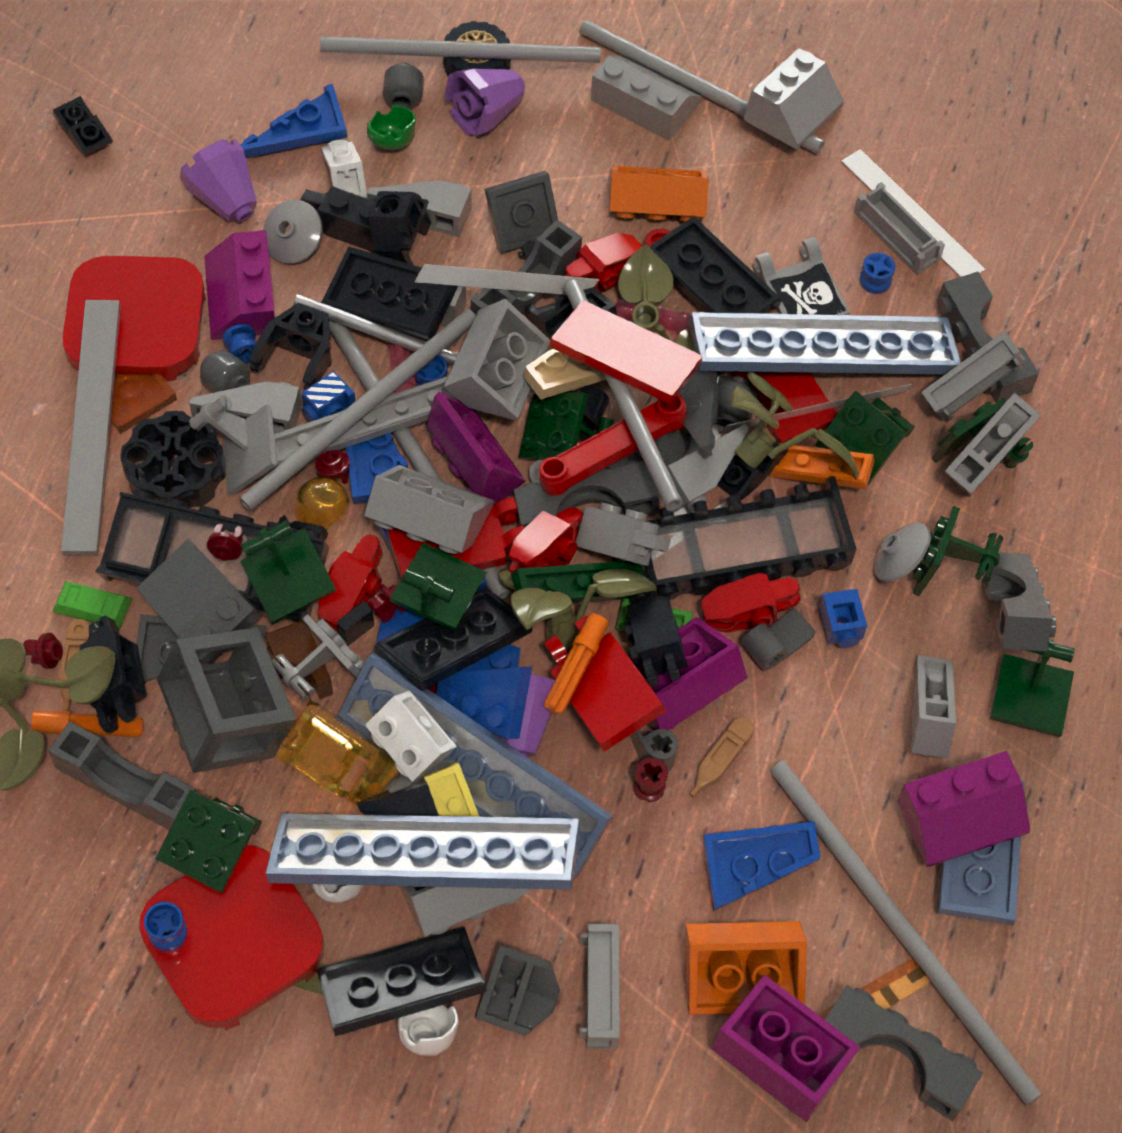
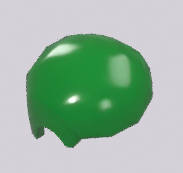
(392, 129)

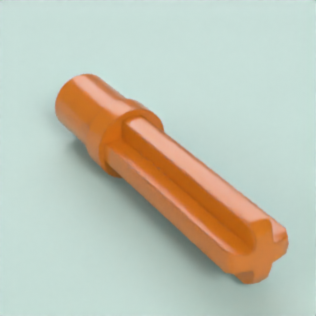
(584, 648)
(55, 723)

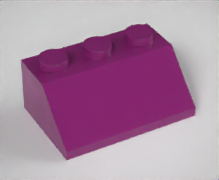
(239, 283)
(472, 449)
(711, 671)
(965, 808)
(785, 1047)

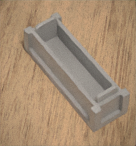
(898, 229)
(974, 376)
(602, 986)

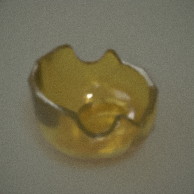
(321, 502)

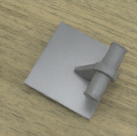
(246, 442)
(332, 646)

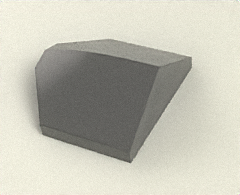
(519, 991)

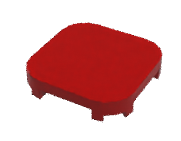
(157, 317)
(238, 942)

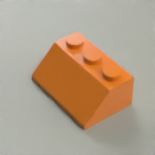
(658, 192)
(731, 959)

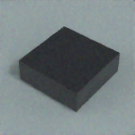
(356, 623)

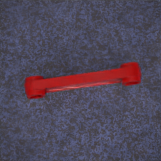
(607, 447)

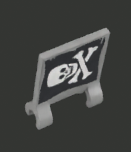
(803, 286)

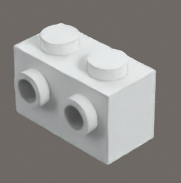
(410, 736)

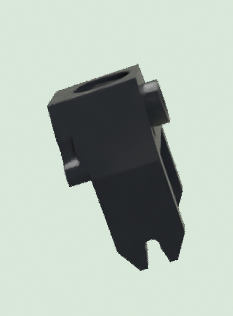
(396, 221)
(287, 333)

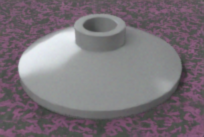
(303, 235)
(902, 552)

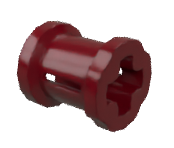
(654, 770)

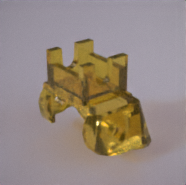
(327, 748)

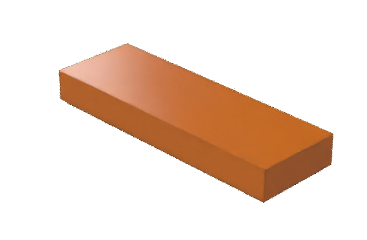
(818, 464)

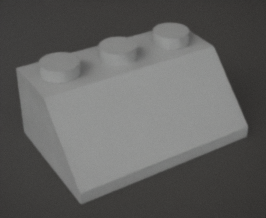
(642, 96)
(794, 99)
(494, 361)
(427, 508)
(441, 907)

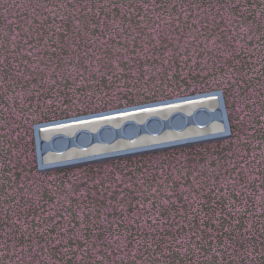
(823, 343)
(497, 774)
(425, 851)

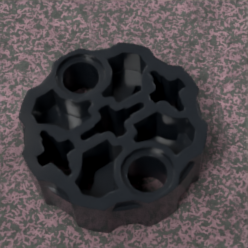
(189, 477)

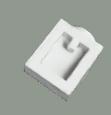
(345, 167)

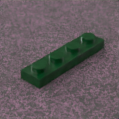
(568, 579)

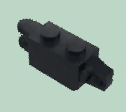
(343, 216)
(656, 637)
(127, 678)

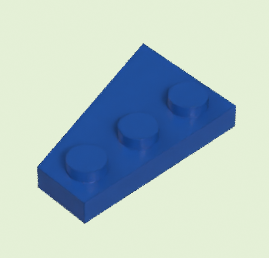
(490, 697)

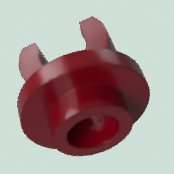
(333, 465)
(225, 545)
(382, 606)
(44, 651)

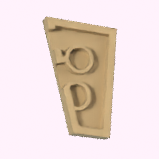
(559, 373)

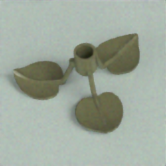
(650, 280)
(760, 441)
(536, 605)
(87, 680)

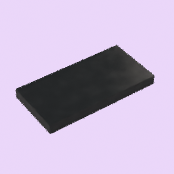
(712, 272)
(387, 294)
(432, 652)
(400, 981)

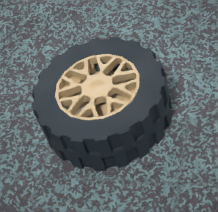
(475, 32)

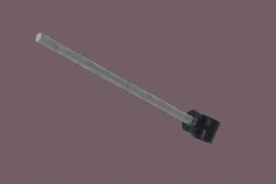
(597, 398)

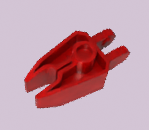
(603, 259)
(547, 540)
(354, 579)
(749, 602)

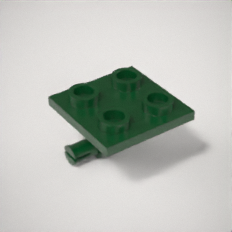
(556, 425)
(869, 429)
(964, 431)
(945, 544)
(285, 571)
(438, 586)
(1033, 692)
(208, 840)

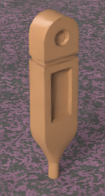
(76, 635)
(723, 753)

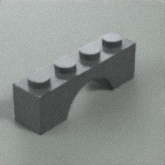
(549, 256)
(966, 304)
(621, 486)
(1024, 612)
(99, 767)
(943, 1076)

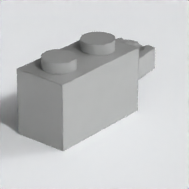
(620, 535)

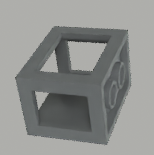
(228, 708)

